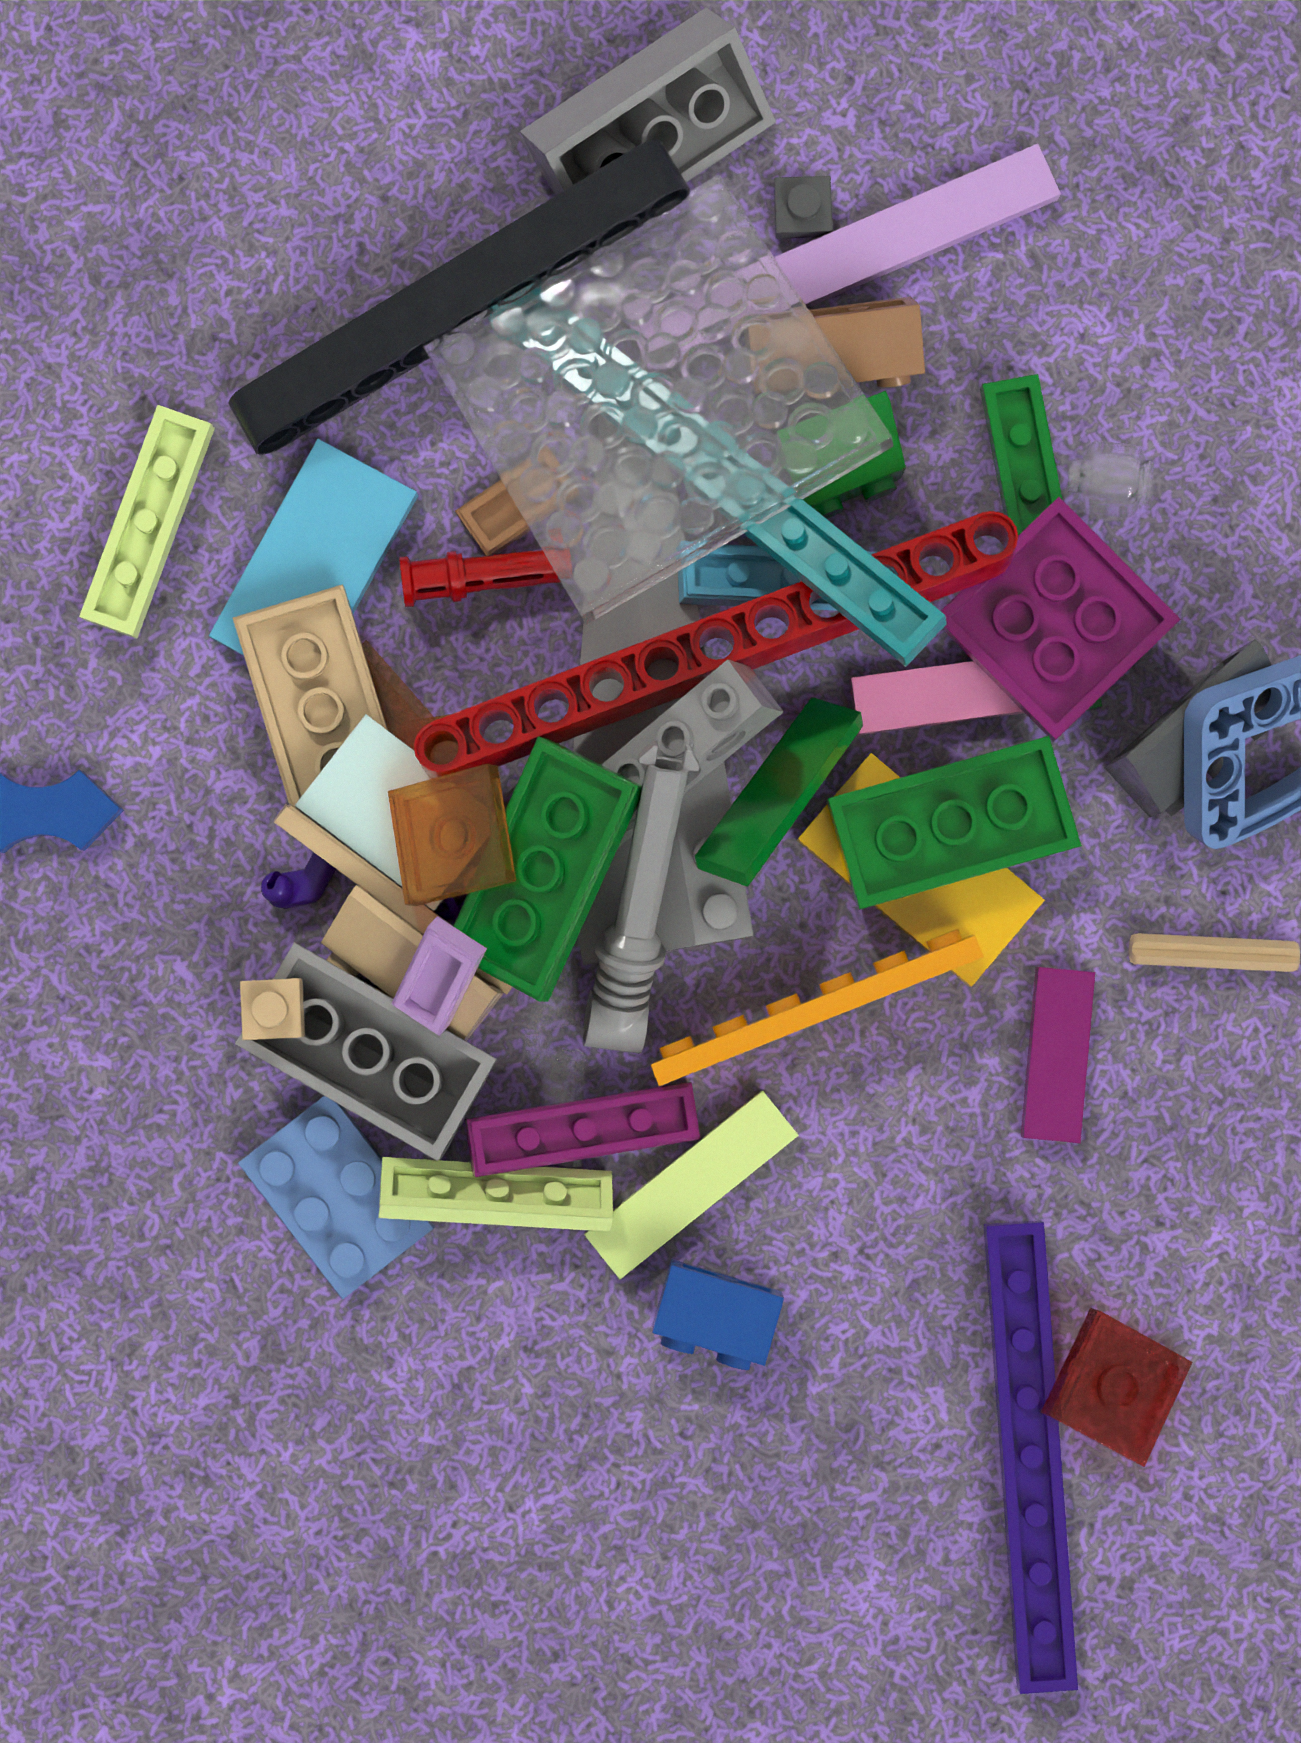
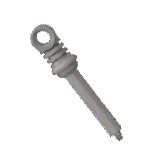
(630, 947)

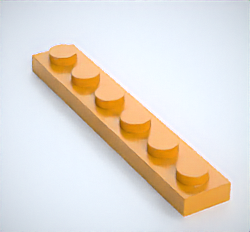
(838, 997)

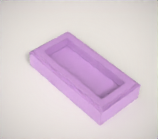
(438, 975)

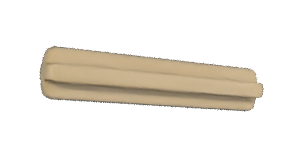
(1214, 952)

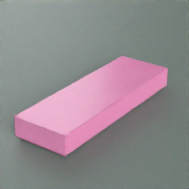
(928, 697)

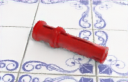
(458, 575)

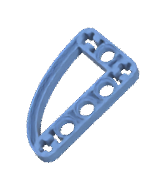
(1218, 808)

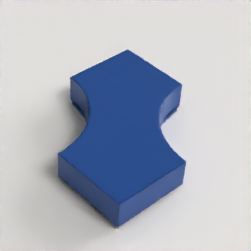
(67, 810)

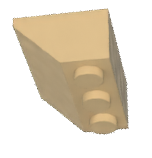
(381, 946)

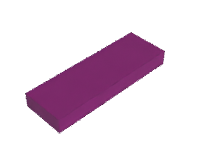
(1058, 1055)

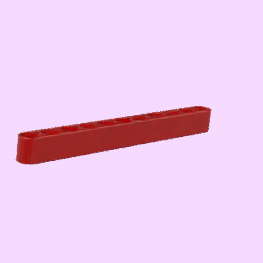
(684, 646)

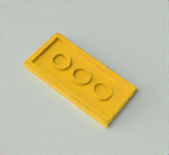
(982, 906)

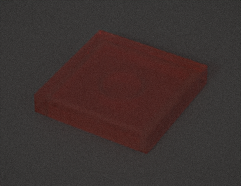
(1117, 1387)

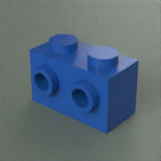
(717, 1314)

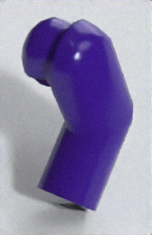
(298, 886)

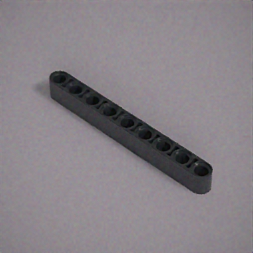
(393, 333)

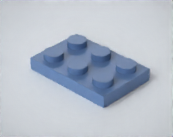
(326, 1191)

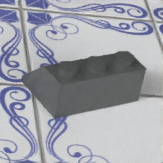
(1154, 762)

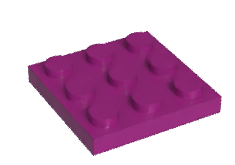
(1058, 620)

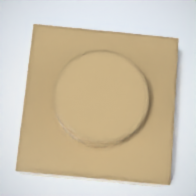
(272, 1009)

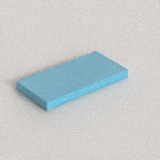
(323, 536)

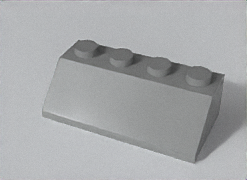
(684, 89)
(376, 1057)

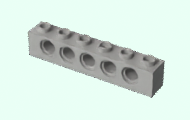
(710, 718)

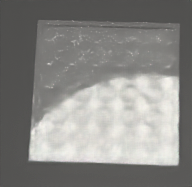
(657, 398)

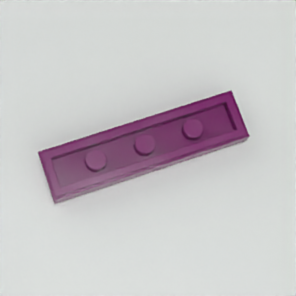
(582, 1129)

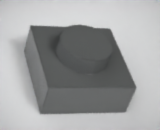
(802, 207)

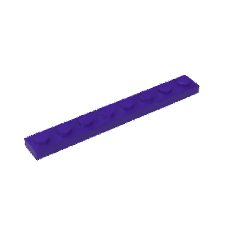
(1030, 1458)

